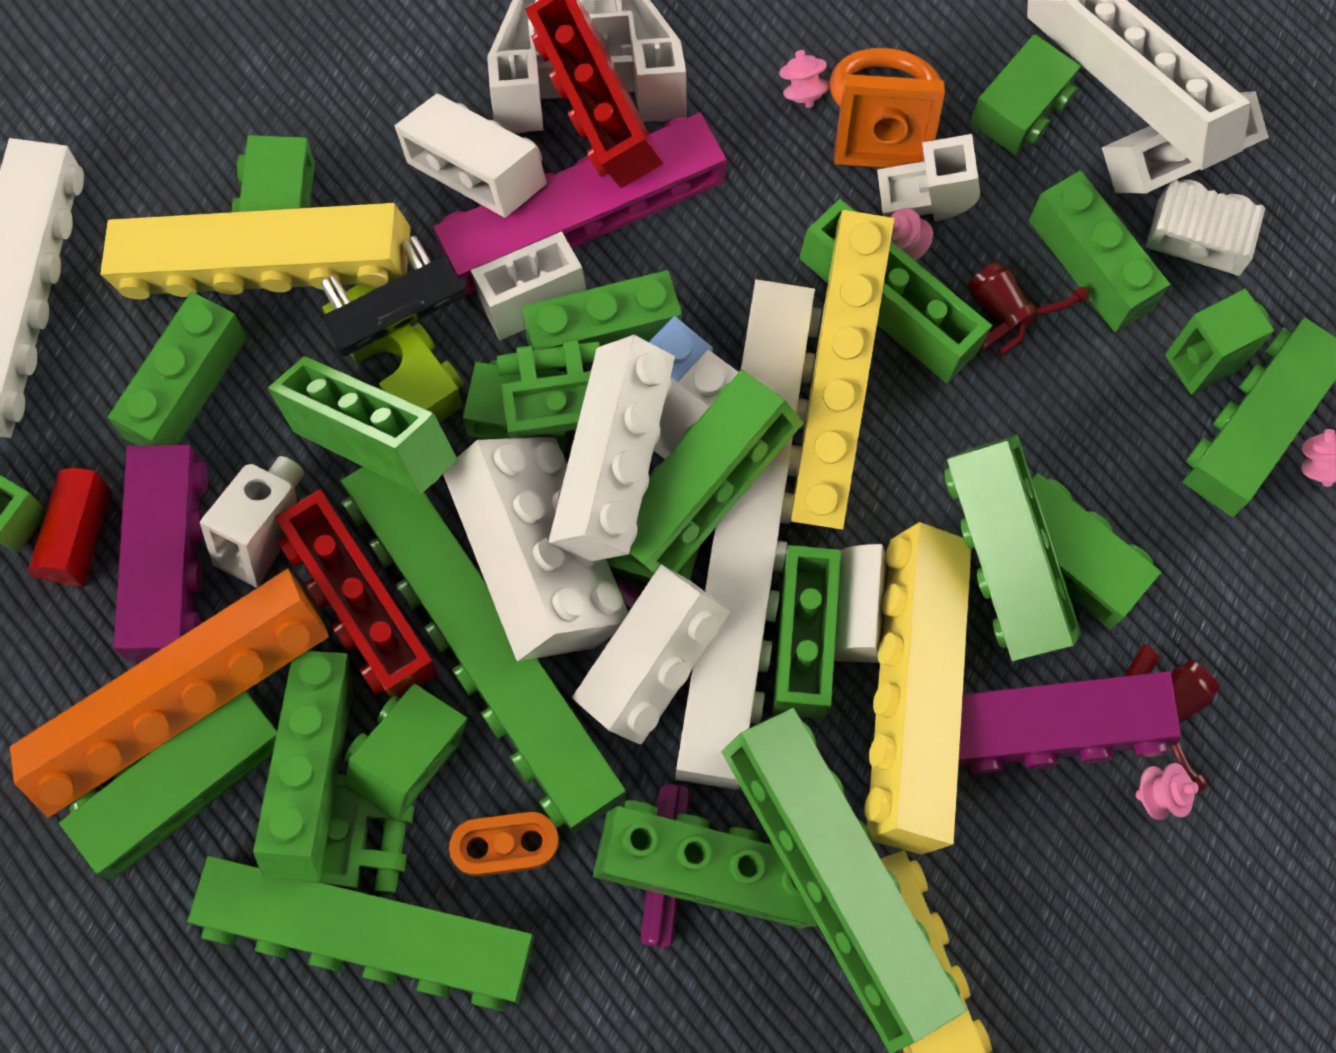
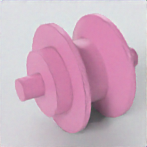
(804, 78)
(911, 233)
(1322, 458)
(1166, 791)

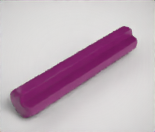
(661, 909)

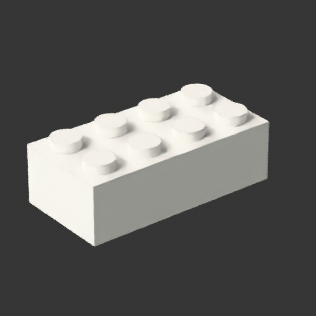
(541, 592)

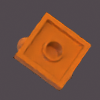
(885, 116)

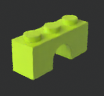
(420, 375)

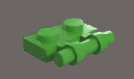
(549, 402)
(347, 838)

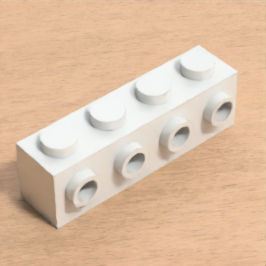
(612, 449)

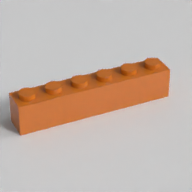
(166, 693)

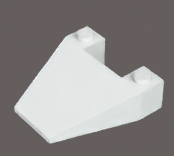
(637, 40)

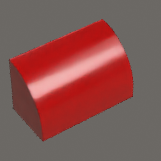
(70, 527)

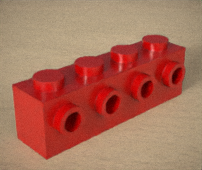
(594, 89)
(356, 595)

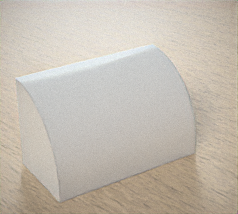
(524, 278)
(859, 603)

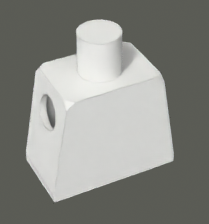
(242, 521)

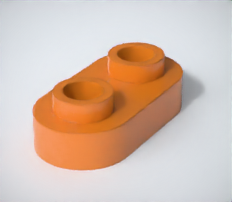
(504, 842)

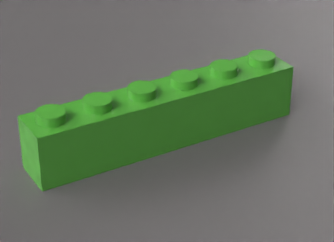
(843, 881)
(363, 931)

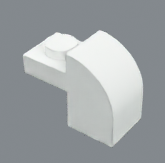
(939, 185)
(691, 399)

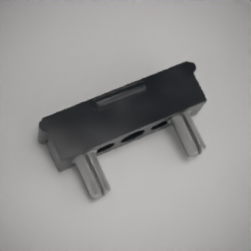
(393, 304)

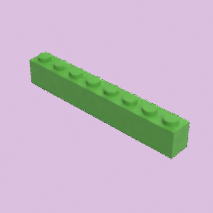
(465, 620)

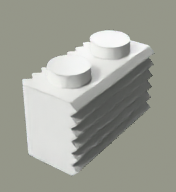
(1206, 226)

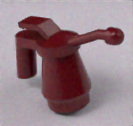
(1001, 296)
(1192, 692)

